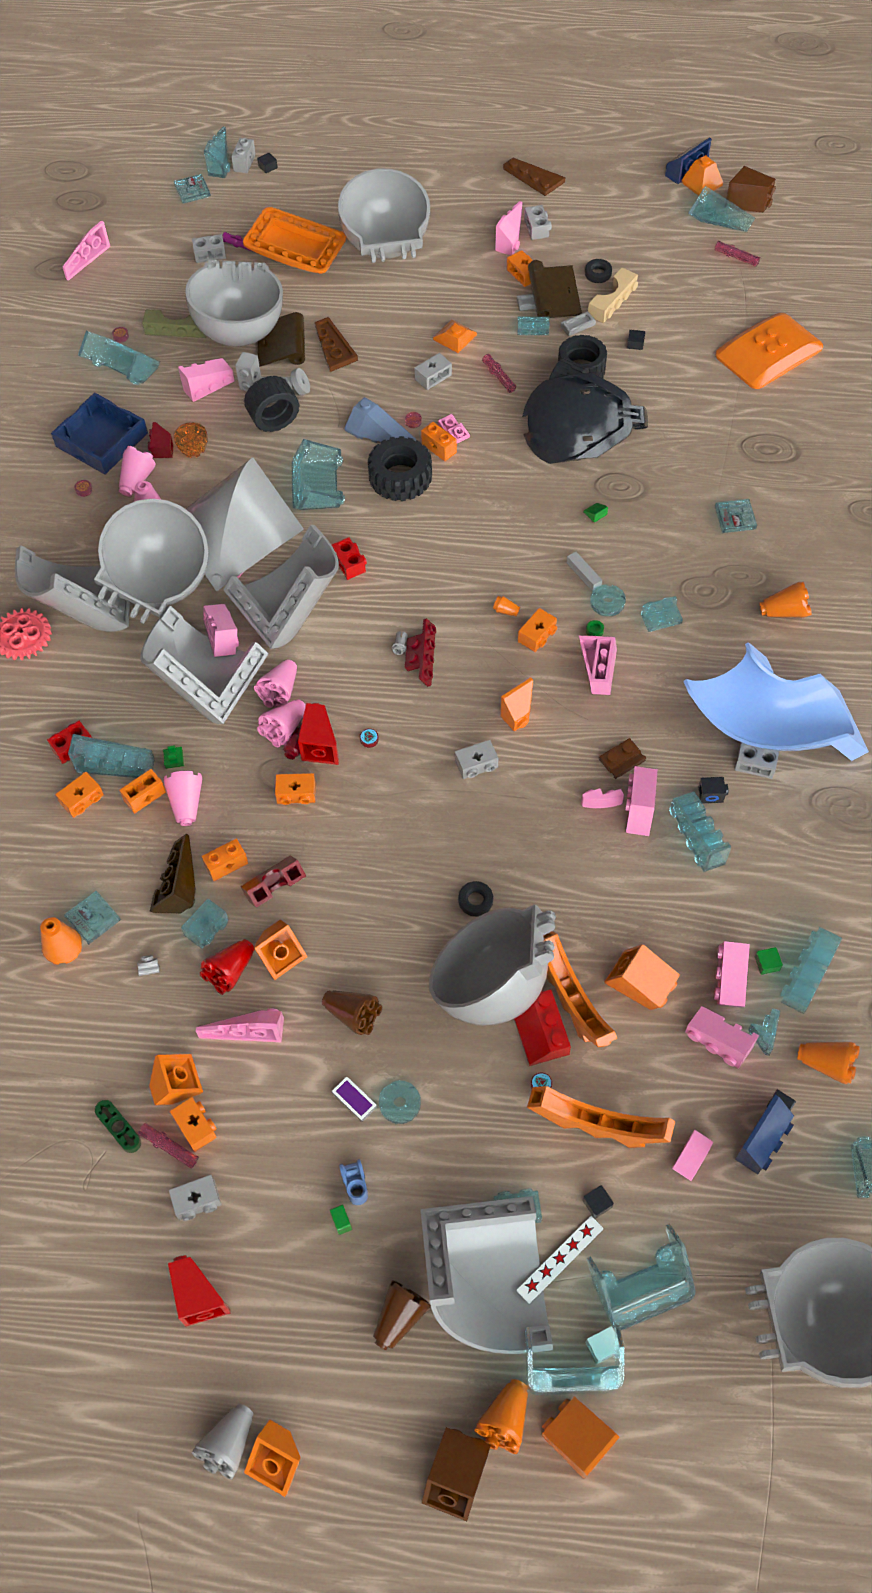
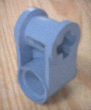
(353, 1178)

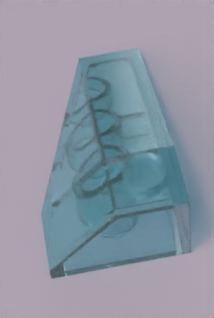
(217, 155)
(717, 210)

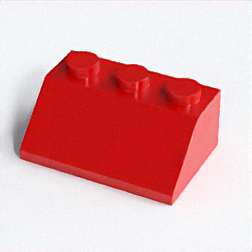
(543, 1030)

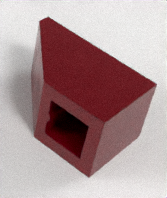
(161, 442)

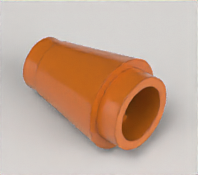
(505, 606)

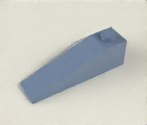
(373, 423)

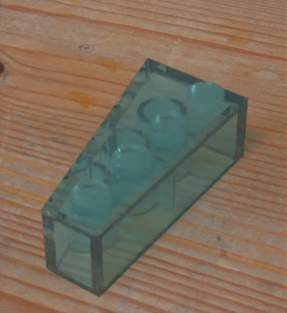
(109, 758)
(700, 832)
(811, 970)

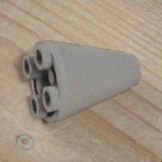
(225, 1442)

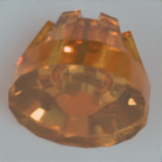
(191, 439)

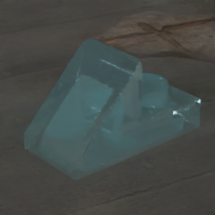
(767, 1031)

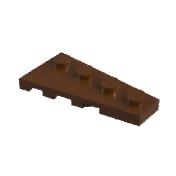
(534, 176)
(334, 346)

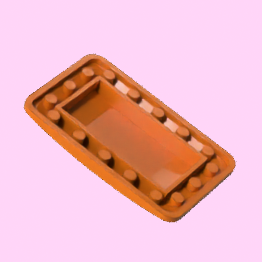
(294, 240)
(768, 350)

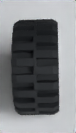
(400, 452)

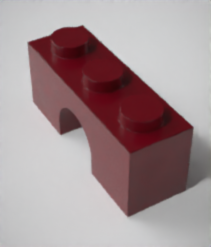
(283, 873)

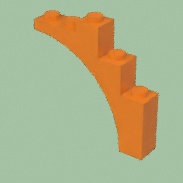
(586, 1019)
(599, 1122)

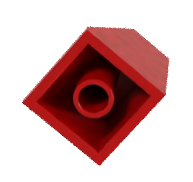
(317, 737)
(193, 1293)

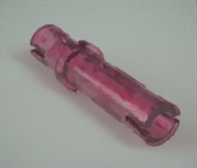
(732, 251)
(490, 362)
(161, 1141)

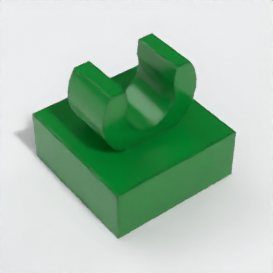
(173, 757)

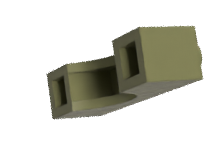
(157, 324)

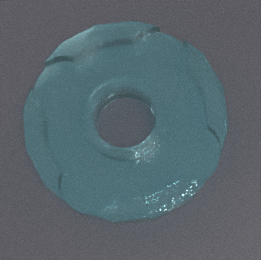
(608, 608)
(402, 1114)

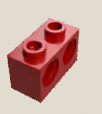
(349, 558)
(64, 738)

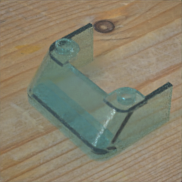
(118, 357)
(648, 1290)
(575, 1380)

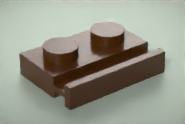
(622, 758)

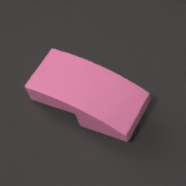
(451, 425)
(597, 799)
(692, 1155)

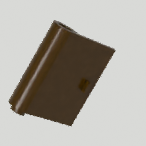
(551, 290)
(284, 341)

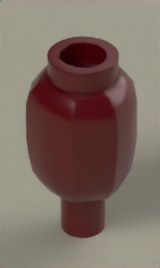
(291, 747)

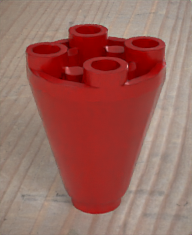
(227, 965)

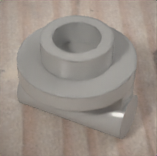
(148, 965)

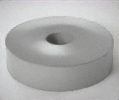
(300, 381)

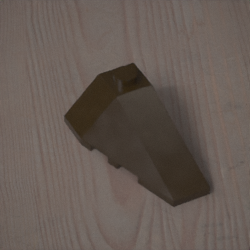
(178, 880)

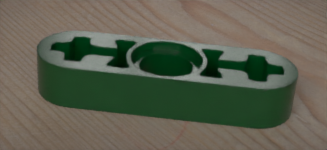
(113, 1111)

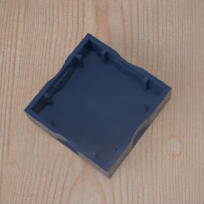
(99, 433)

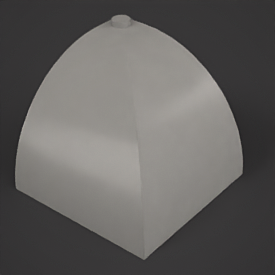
(242, 522)
(69, 591)
(286, 596)
(187, 665)
(476, 1265)

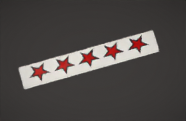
(559, 1259)

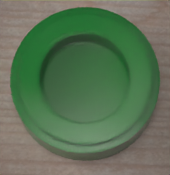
(595, 628)

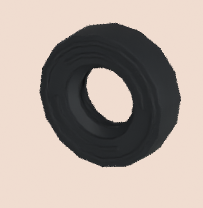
(598, 264)
(475, 887)

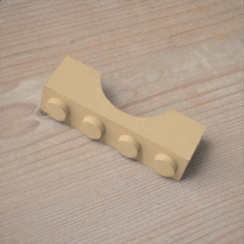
(604, 305)

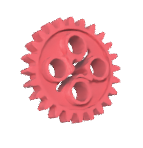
(23, 634)

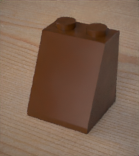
(751, 190)
(456, 1473)

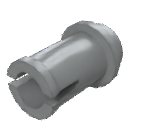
(399, 645)

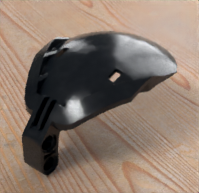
(563, 416)

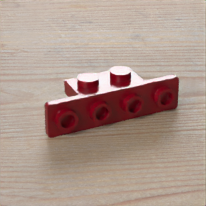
(421, 652)

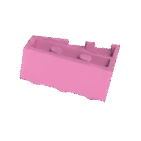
(205, 378)
(220, 630)
(599, 660)
(641, 801)

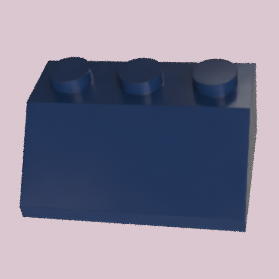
(681, 164)
(766, 1136)

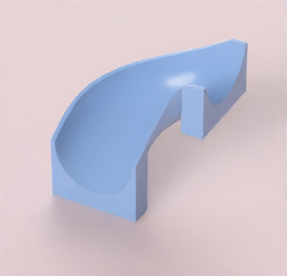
(777, 712)

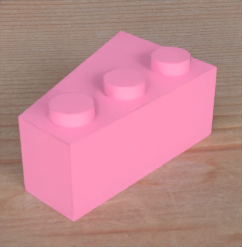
(731, 974)
(721, 1037)

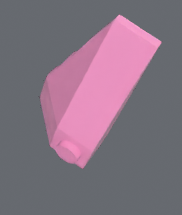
(508, 230)
(88, 249)
(255, 1026)

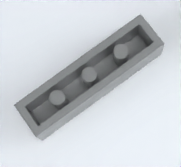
(584, 571)

